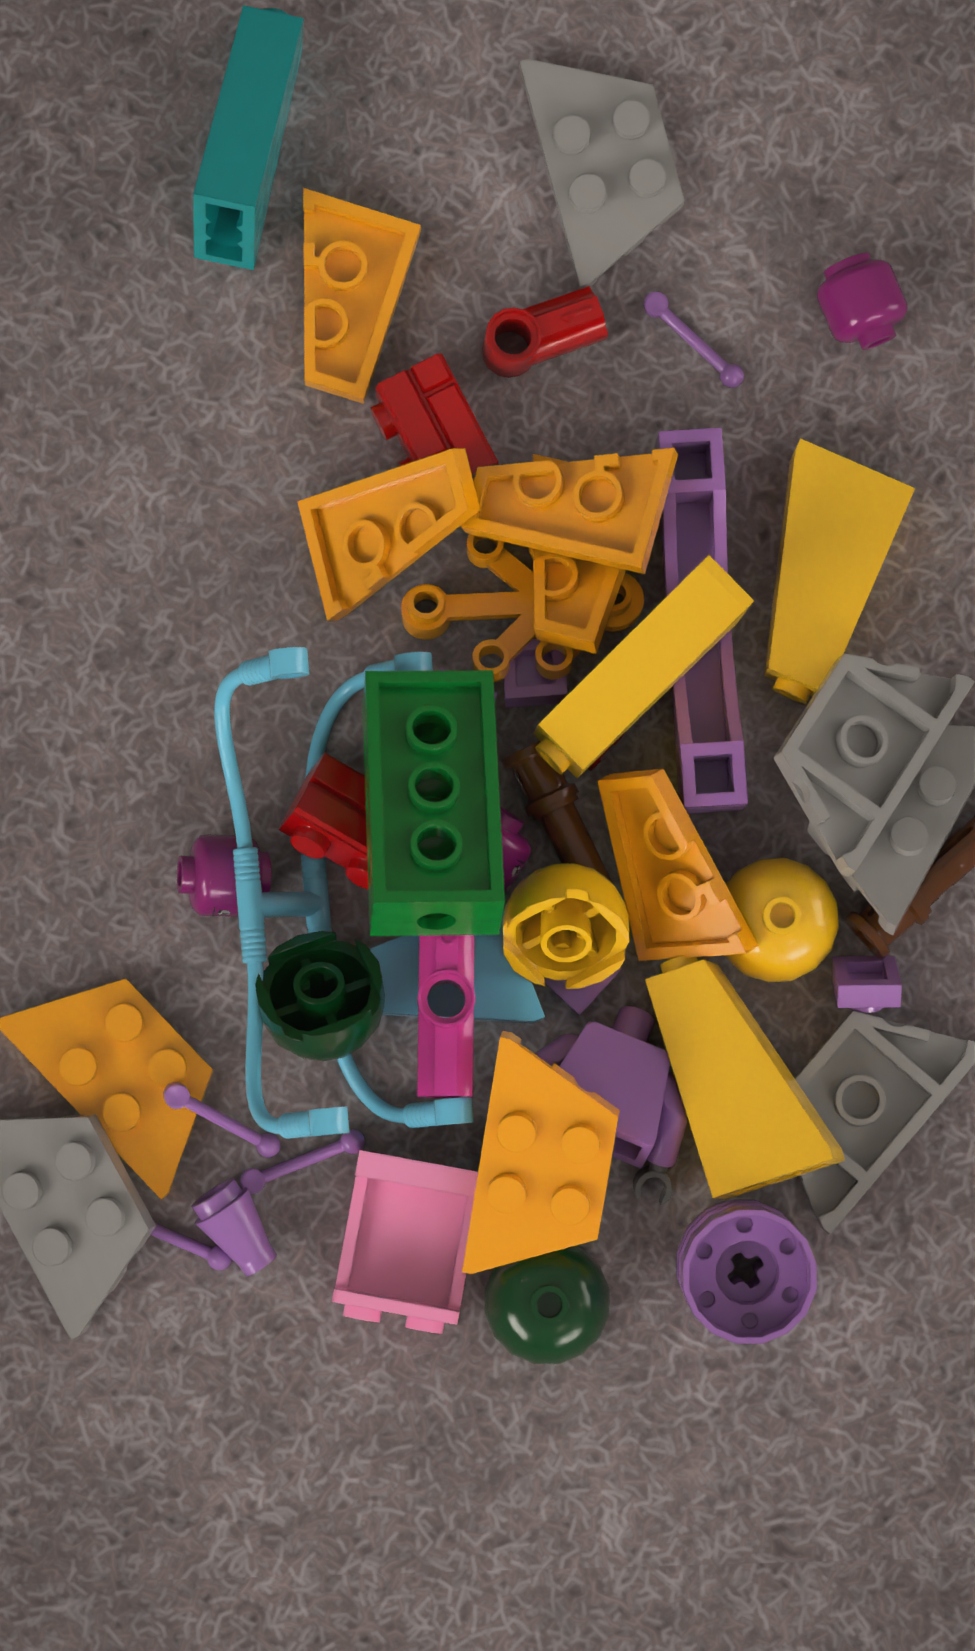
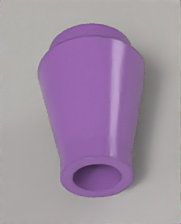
(234, 1225)

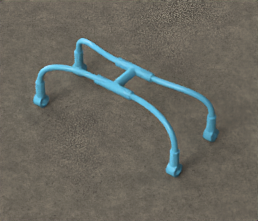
(312, 903)

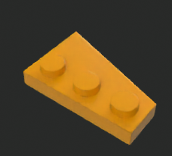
(351, 290)
(577, 509)
(383, 524)
(572, 597)
(666, 873)

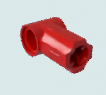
(548, 329)

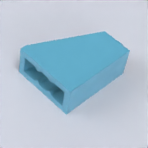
(498, 989)

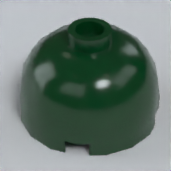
(312, 995)
(548, 1305)

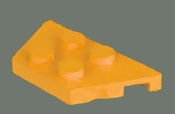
(114, 1060)
(539, 1162)

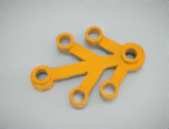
(505, 606)

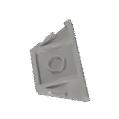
(602, 161)
(864, 747)
(916, 828)
(874, 1093)
(70, 1210)

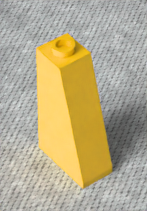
(829, 555)
(641, 668)
(735, 1088)

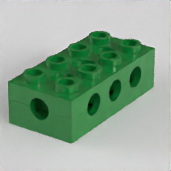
(432, 803)

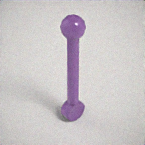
(657, 306)
(178, 1096)
(256, 1179)
(215, 1256)

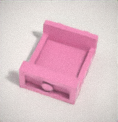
(405, 1241)

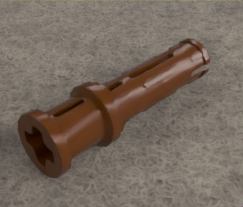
(553, 802)
(950, 865)

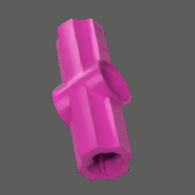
(445, 1044)

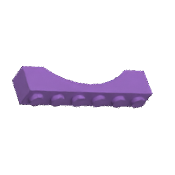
(706, 697)

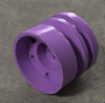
(751, 1309)

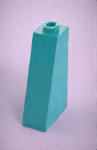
(246, 137)

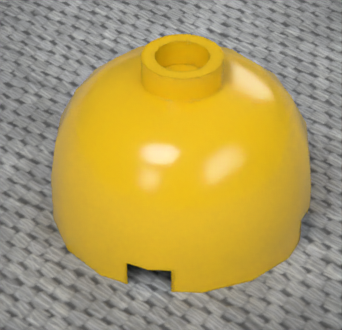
(788, 916)
(565, 926)

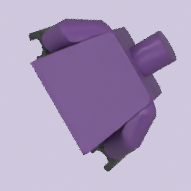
(637, 1082)

